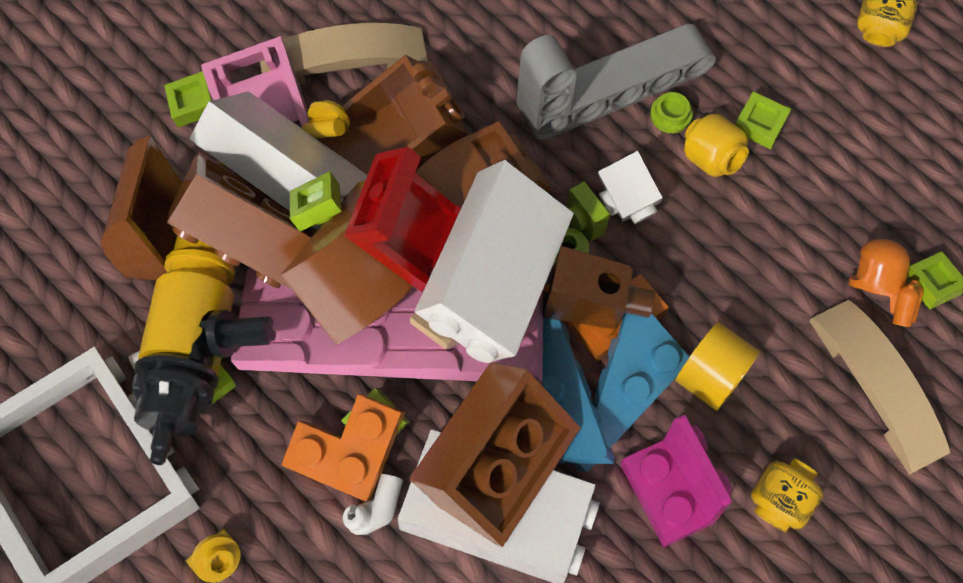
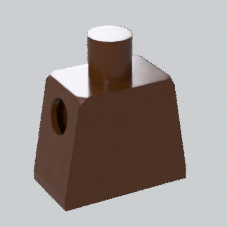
(594, 291)

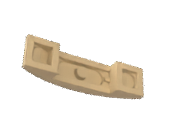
(352, 47)
(887, 382)

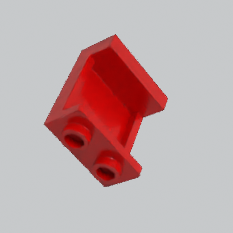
(402, 217)

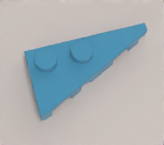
(638, 370)
(568, 386)

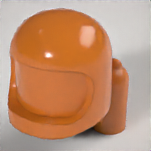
(884, 272)

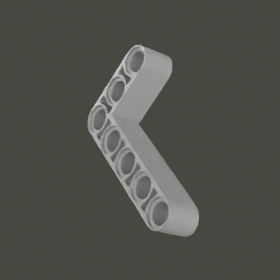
(562, 98)

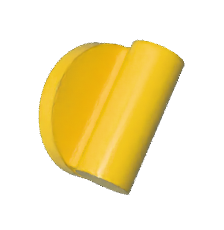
(326, 120)
(215, 557)

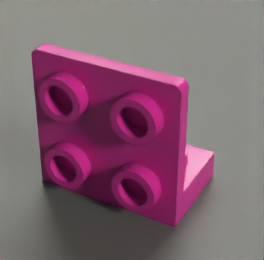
(678, 483)

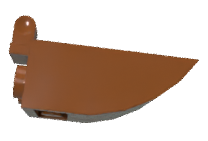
(400, 110)
(457, 165)
(137, 224)
(342, 281)

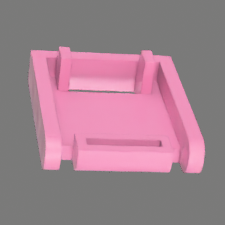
(276, 87)

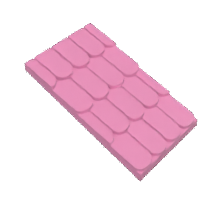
(381, 349)

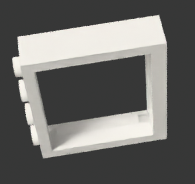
(130, 535)

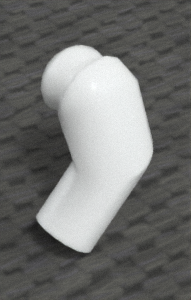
(377, 511)

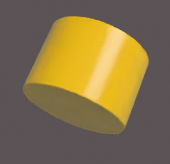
(717, 366)

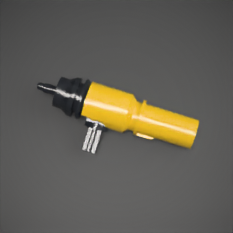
(185, 340)

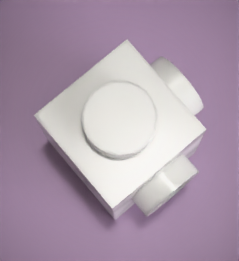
(629, 189)

